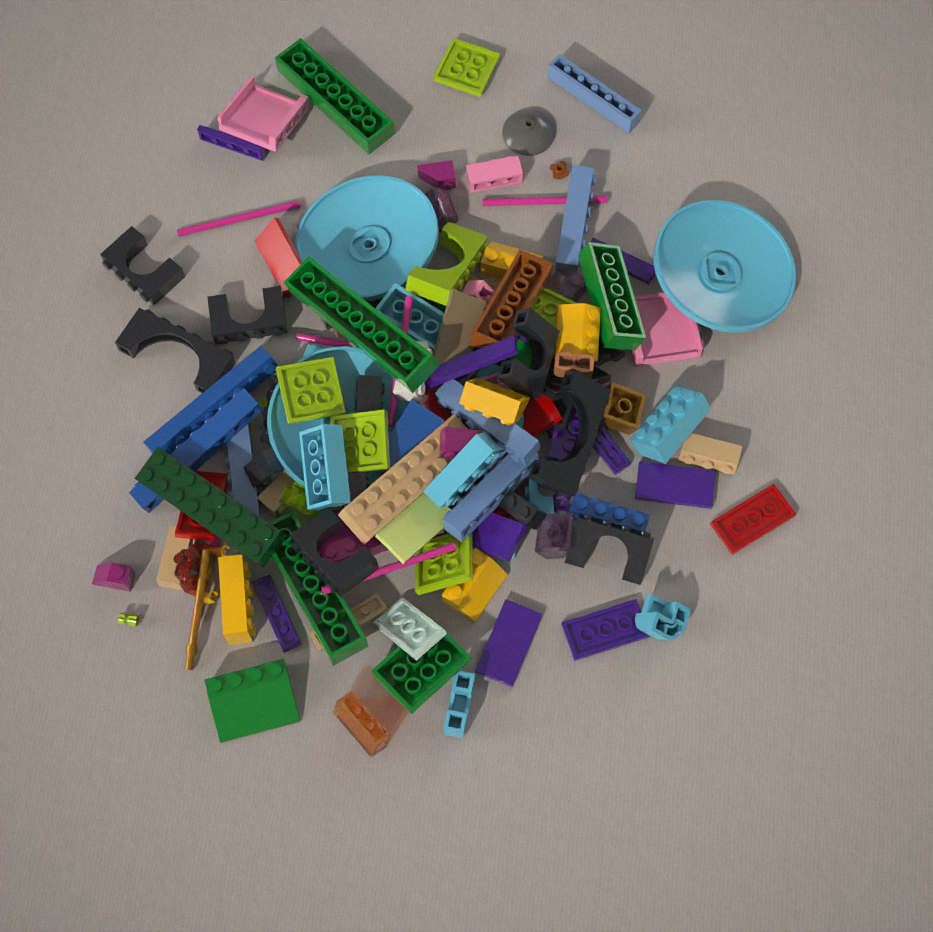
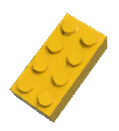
(235, 599)

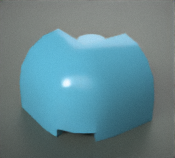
(662, 618)

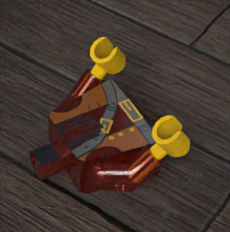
(188, 568)

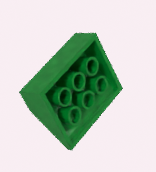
(416, 681)
(252, 700)

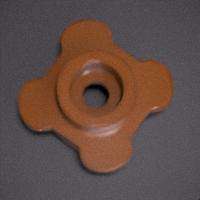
(559, 174)

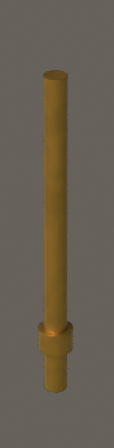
(192, 648)

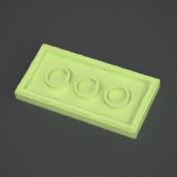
(413, 528)

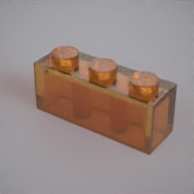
(361, 724)

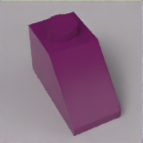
(438, 174)
(454, 440)
(114, 576)

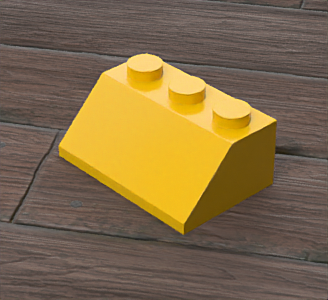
(498, 259)
(578, 329)
(493, 401)
(473, 596)

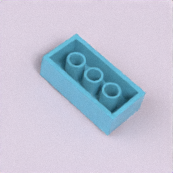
(424, 318)
(670, 424)
(324, 467)
(462, 470)

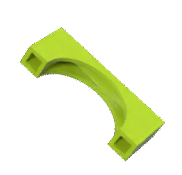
(437, 284)

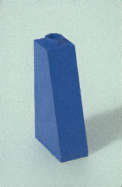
(410, 430)

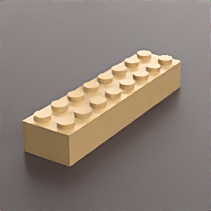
(397, 486)

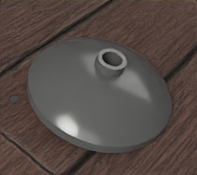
(528, 139)

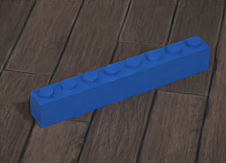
(245, 375)
(205, 441)

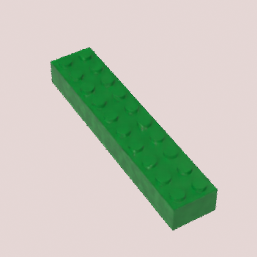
(361, 324)

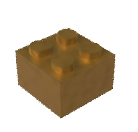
(623, 409)

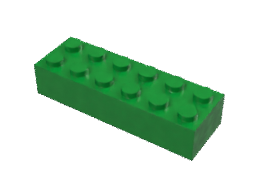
(612, 292)

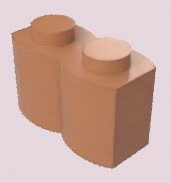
(568, 362)

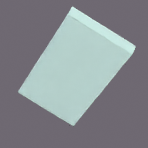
(409, 628)

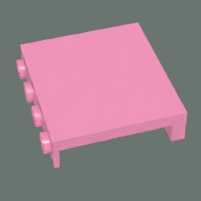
(262, 115)
(667, 331)

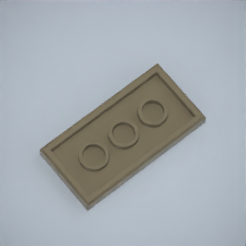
(457, 325)

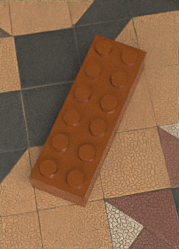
(516, 292)

